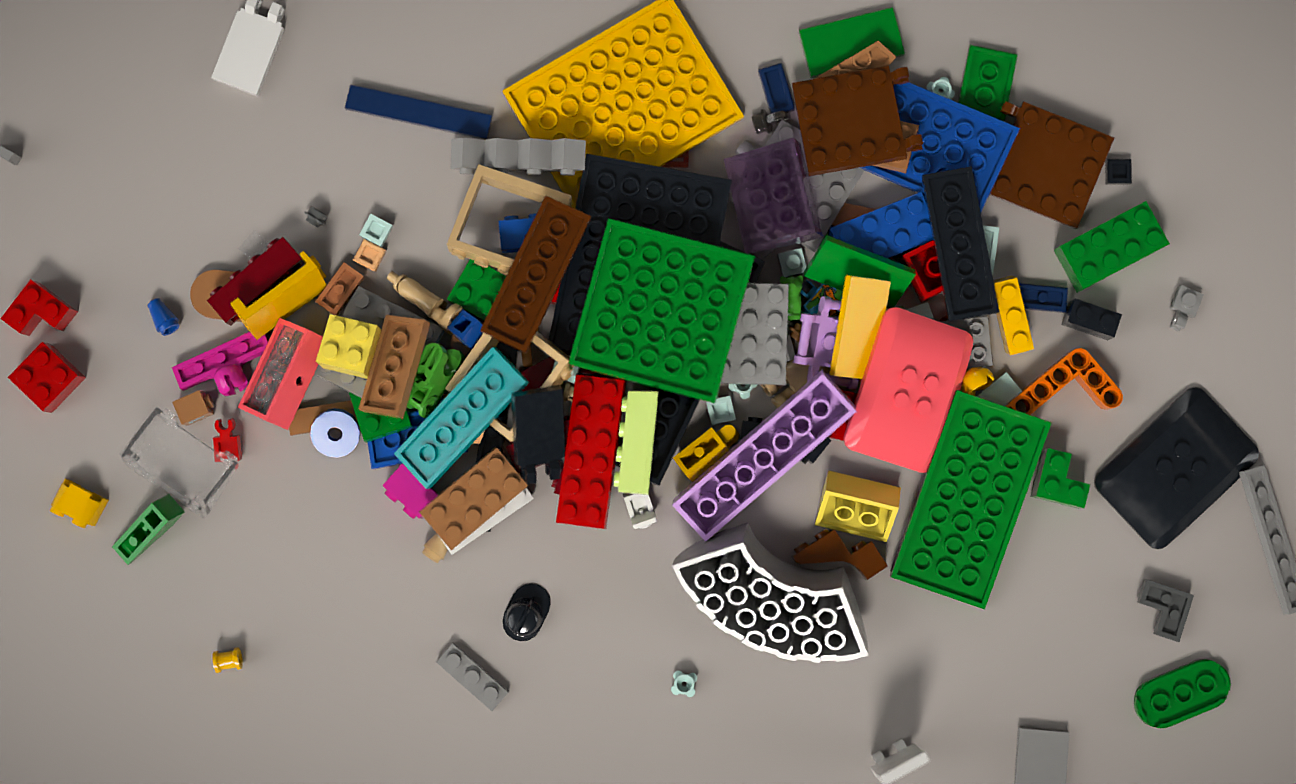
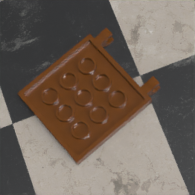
(852, 120)
(1051, 164)

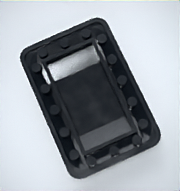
(1176, 468)

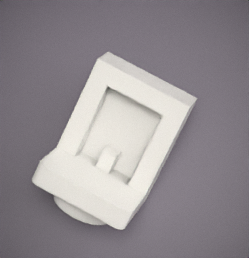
(640, 510)

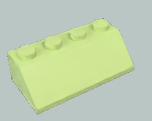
(637, 442)

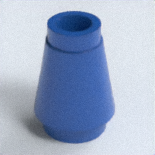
(163, 317)

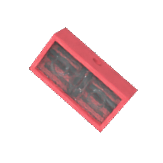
(282, 374)

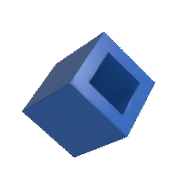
(466, 329)

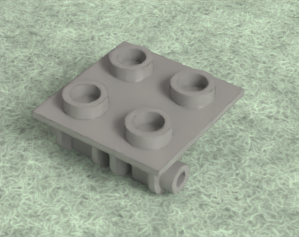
(979, 331)

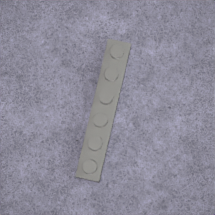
(1272, 535)

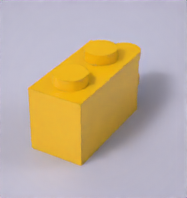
(706, 451)

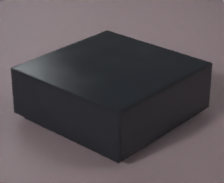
(1118, 171)

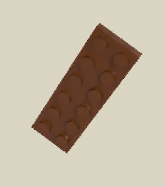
(535, 274)

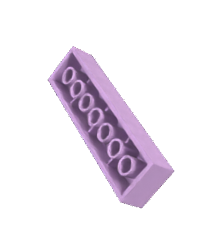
(764, 455)

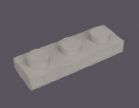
(472, 677)

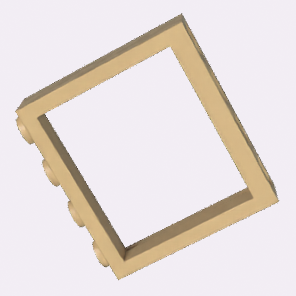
(504, 182)
(485, 343)

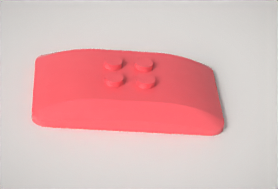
(908, 389)

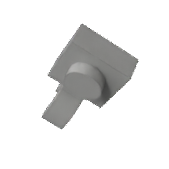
(1186, 305)

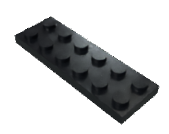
(960, 244)

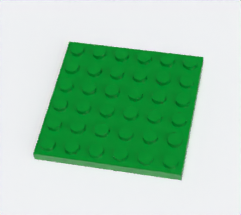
(661, 310)

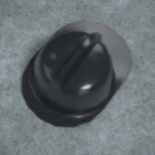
(526, 612)

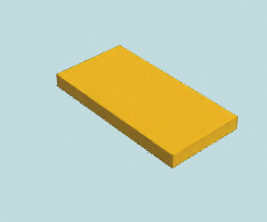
(858, 323)

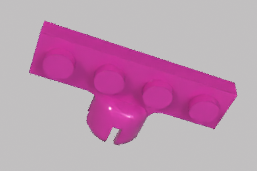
(221, 364)

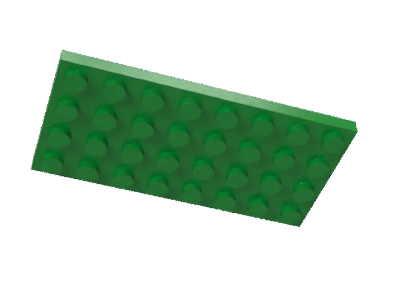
(970, 499)

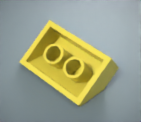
(858, 506)

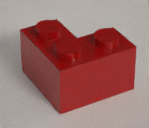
(35, 304)

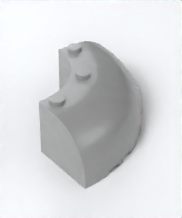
(770, 601)

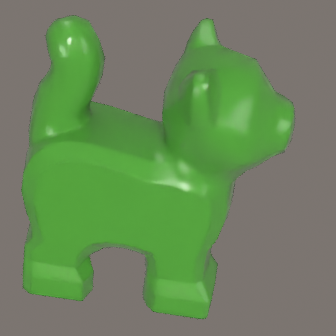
(794, 296)

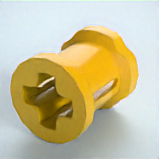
(227, 660)

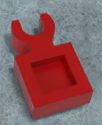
(227, 440)

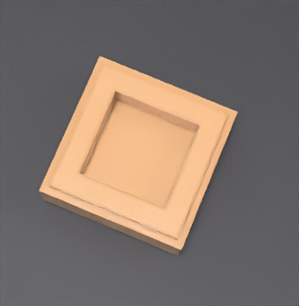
(369, 255)

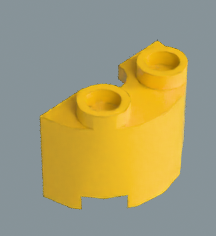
(78, 503)

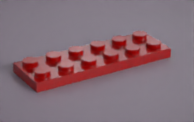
(590, 451)

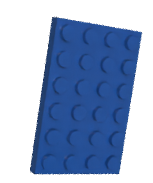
(952, 139)

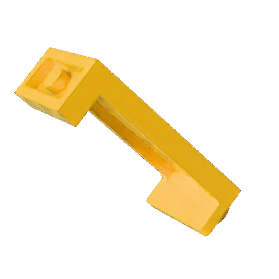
(282, 299)

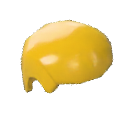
(976, 379)

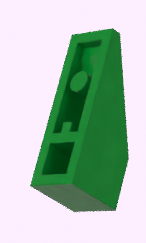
(148, 528)

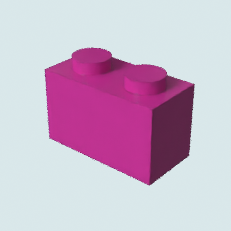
(409, 491)

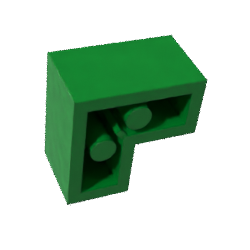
(1051, 481)

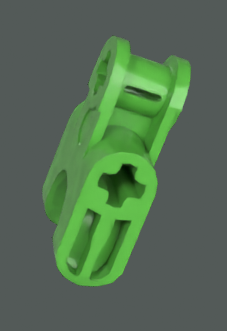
(433, 376)

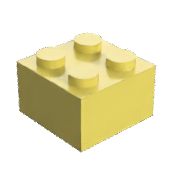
(348, 346)

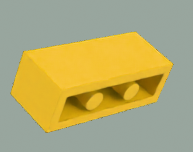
(1012, 316)

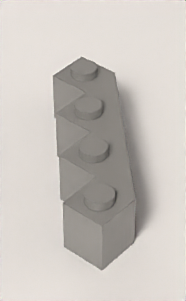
(519, 155)

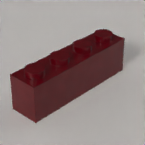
(256, 279)

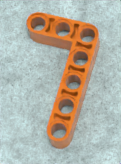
(1070, 372)

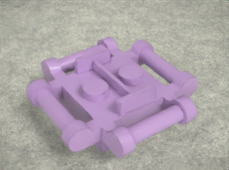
(818, 341)

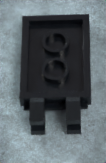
(538, 431)

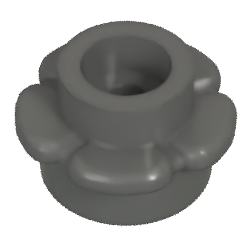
(315, 217)

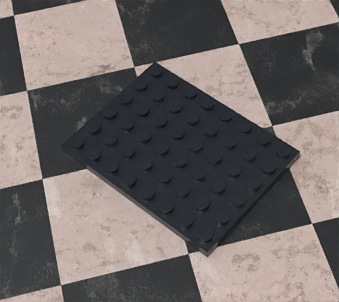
(642, 196)

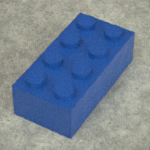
(889, 229)

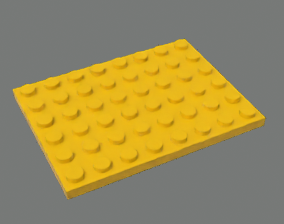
(629, 92)

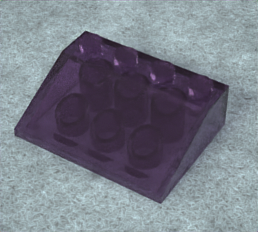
(773, 196)

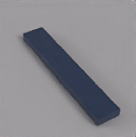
(418, 112)

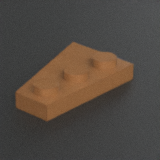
(870, 57)

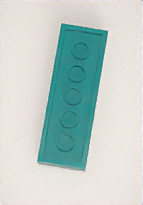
(461, 418)

